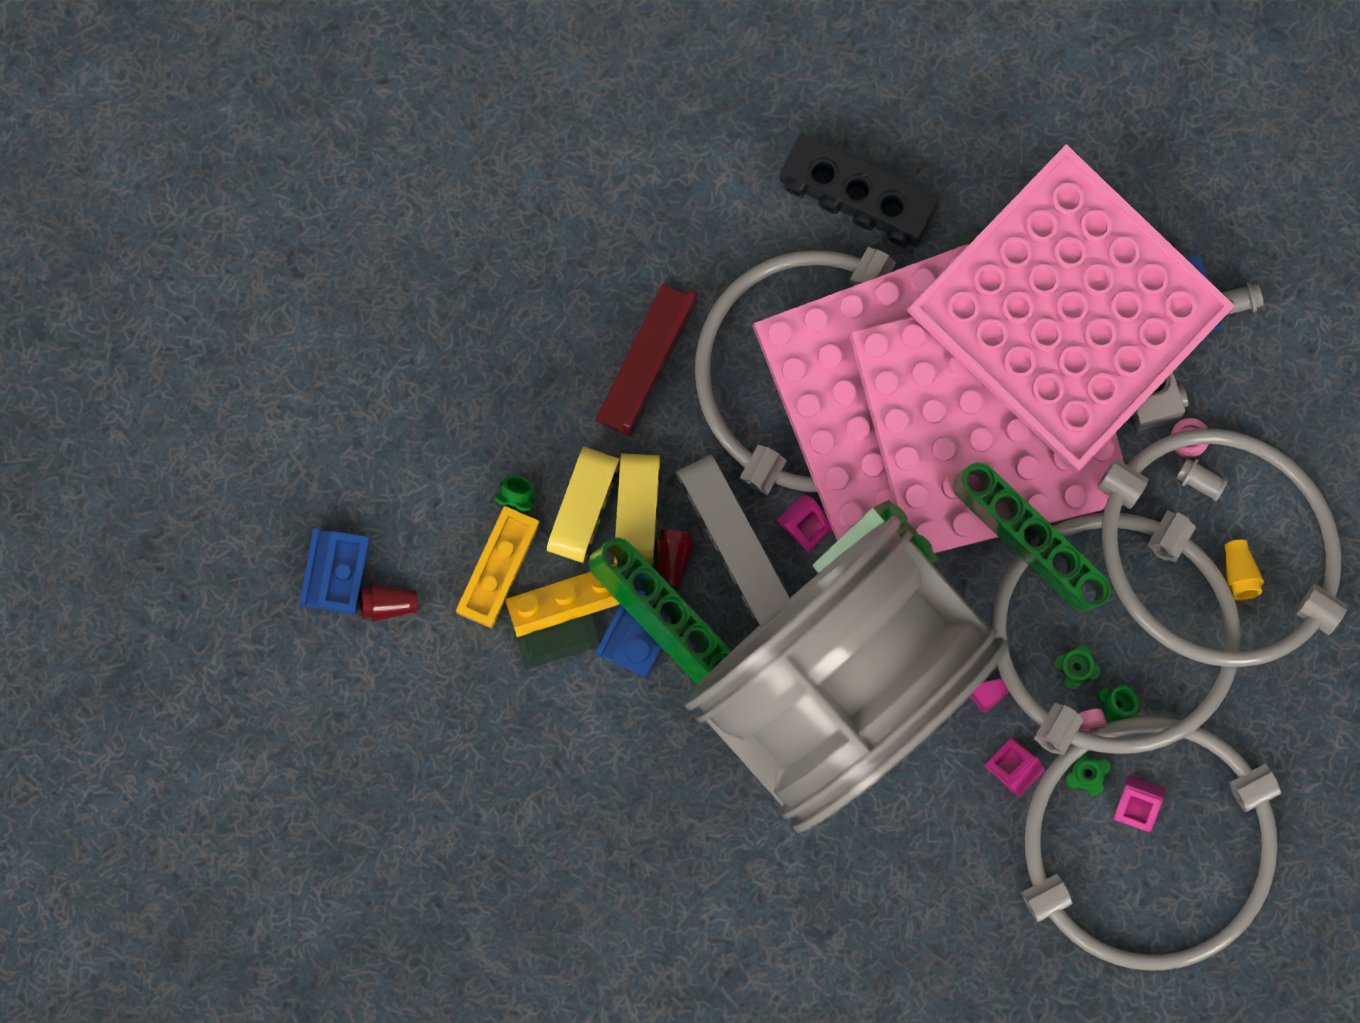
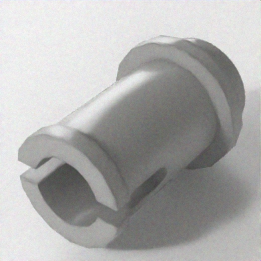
(1245, 298)
(1201, 479)

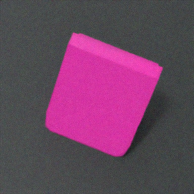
(806, 522)
(989, 694)
(1015, 767)
(1139, 804)

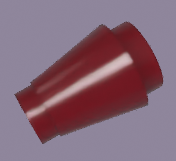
(673, 555)
(386, 602)

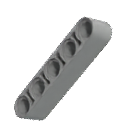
(734, 539)

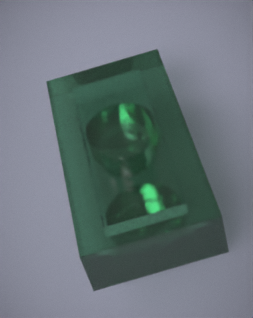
(558, 641)

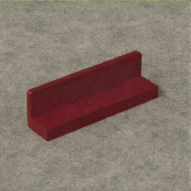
(646, 360)

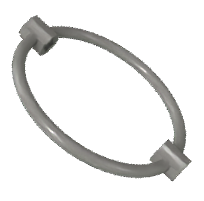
(766, 465)
(1317, 608)
(1062, 723)
(1050, 896)

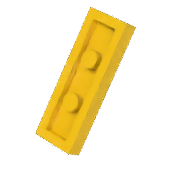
(498, 567)
(558, 603)

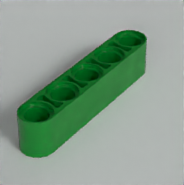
(1050, 540)
(647, 608)

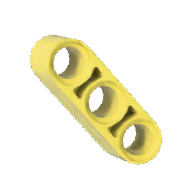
(638, 502)
(582, 504)

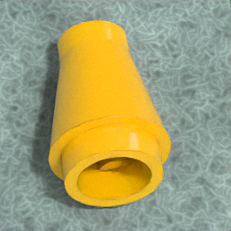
(1241, 571)

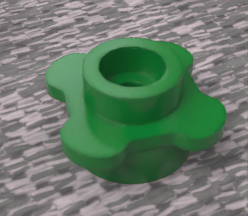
(516, 493)
(1080, 656)
(1124, 697)
(1092, 784)

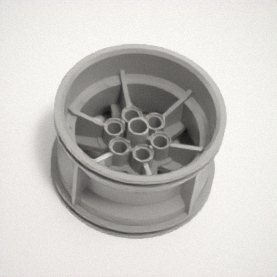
(848, 675)

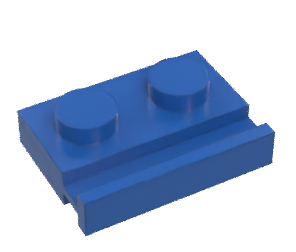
(335, 571)
(629, 643)

